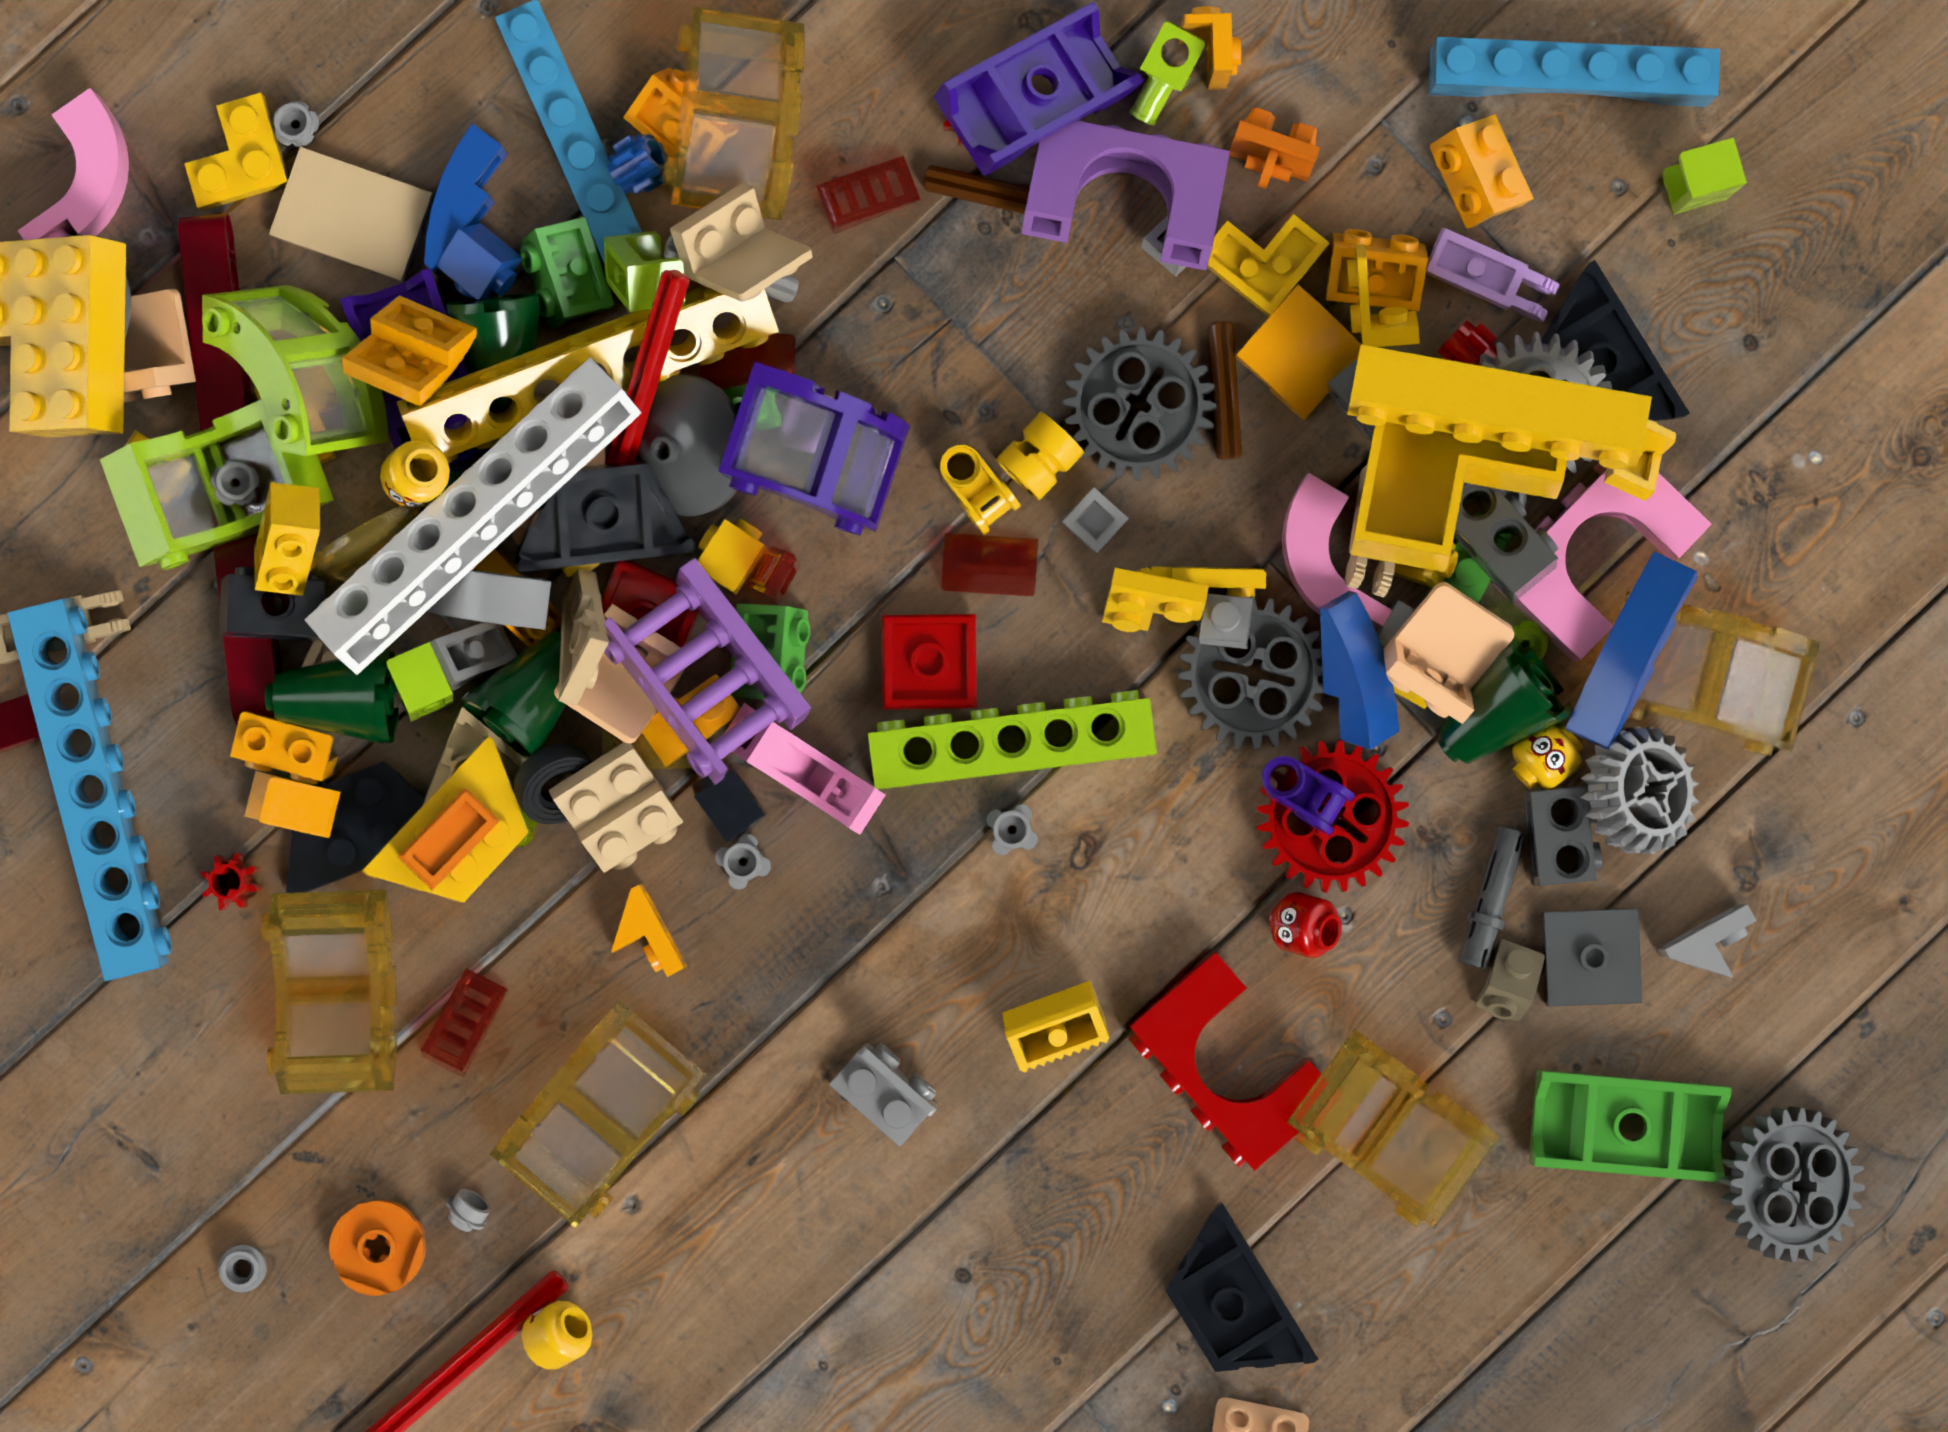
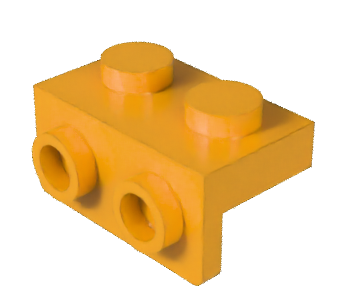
(1221, 47)
(1480, 171)
(285, 747)

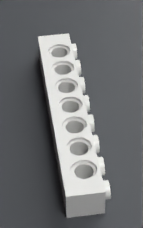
(473, 516)

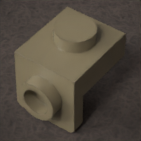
(1511, 981)

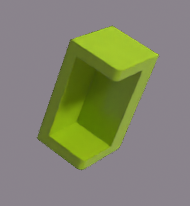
(1704, 176)
(635, 268)
(420, 681)

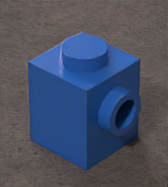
(479, 262)

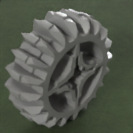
(1641, 791)

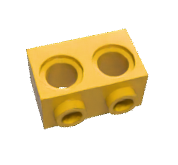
(287, 538)

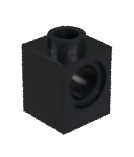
(730, 805)

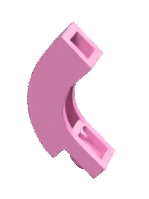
(99, 174)
(1307, 548)
(809, 773)

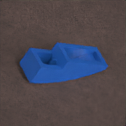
(460, 193)
(1356, 673)

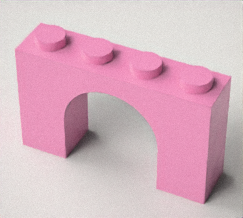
(1555, 603)

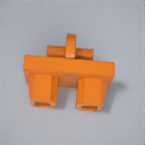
(1273, 152)

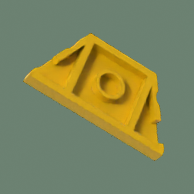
(487, 780)

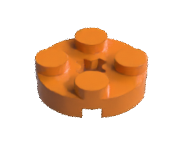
(353, 1259)

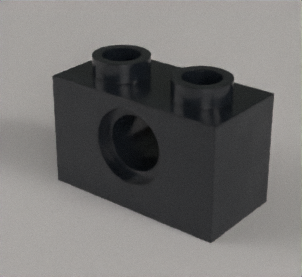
(244, 616)

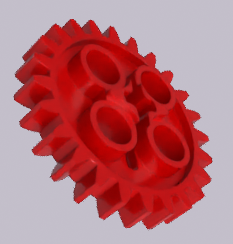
(1307, 851)

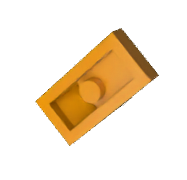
(667, 743)
(292, 804)
(641, 920)

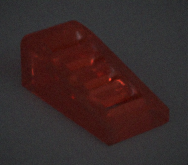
(862, 177)
(774, 573)
(440, 1031)

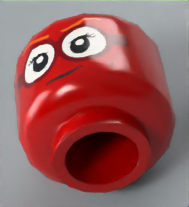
(1305, 925)

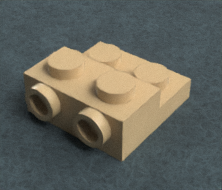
(617, 807)

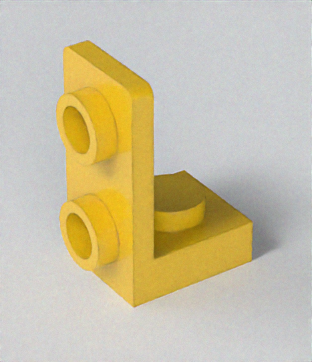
(1392, 325)

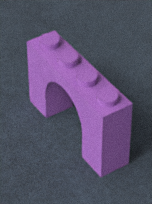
(1183, 172)

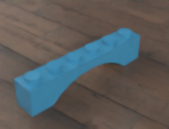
(1626, 71)

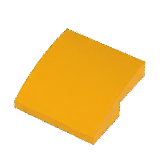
(409, 350)
(1299, 352)

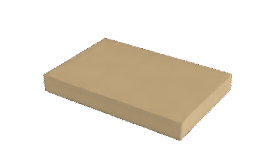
(351, 214)

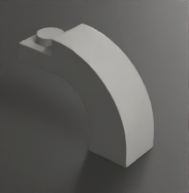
(497, 599)

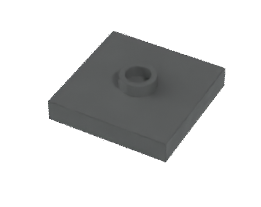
(1592, 957)

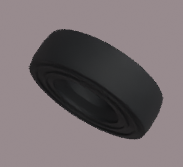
(537, 771)

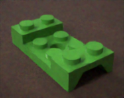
(1580, 1118)

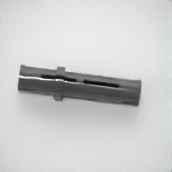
(1491, 901)

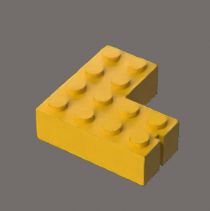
(65, 334)
(1417, 489)

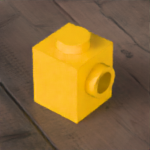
(731, 553)

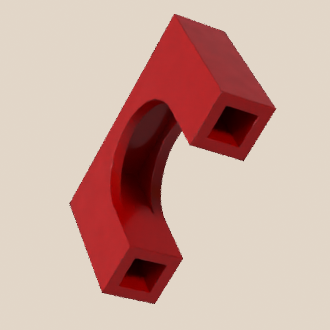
(1171, 1030)

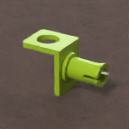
(1162, 76)

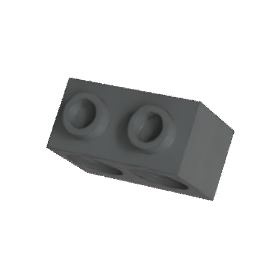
(1548, 837)

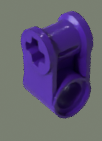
(1308, 793)

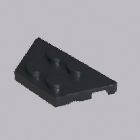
(1602, 325)
(603, 518)
(367, 816)
(1233, 1302)

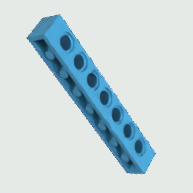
(80, 815)

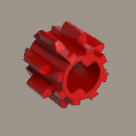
(1469, 344)
(227, 867)

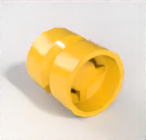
(1039, 456)

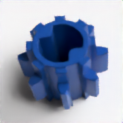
(637, 163)

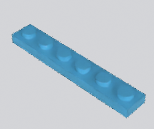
(567, 122)

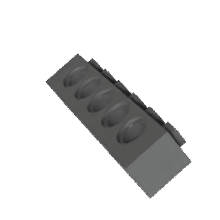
(1510, 571)

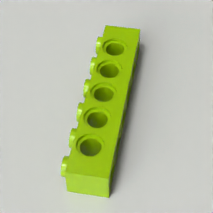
(1133, 740)

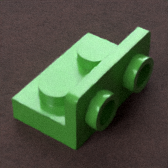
(565, 272)
(784, 635)

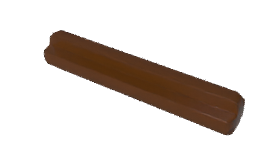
(976, 188)
(1226, 391)

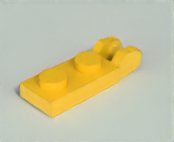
(1238, 581)

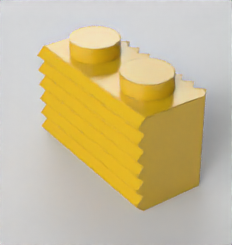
(1055, 1026)

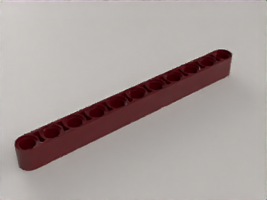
(222, 388)

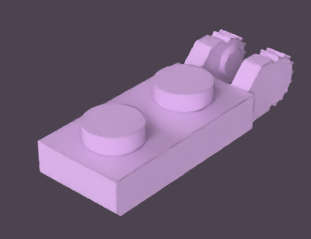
(1486, 274)

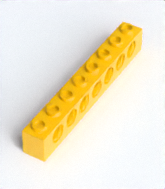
(556, 361)

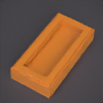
(448, 839)

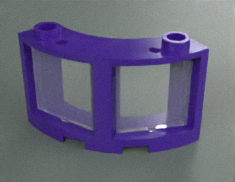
(814, 448)

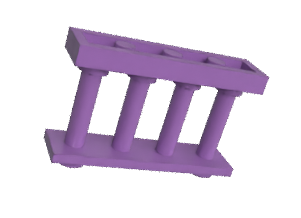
(722, 629)

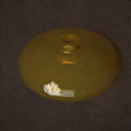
(354, 549)

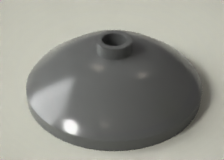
(696, 425)

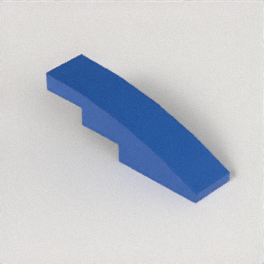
(1631, 650)

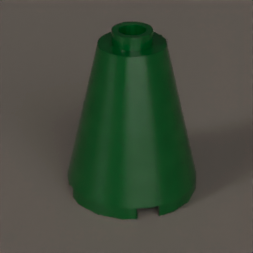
(504, 330)
(520, 697)
(338, 700)
(1509, 705)

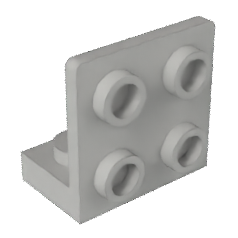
(884, 1092)

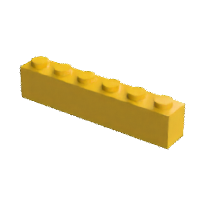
(1499, 407)

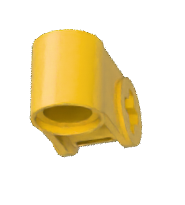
(978, 489)

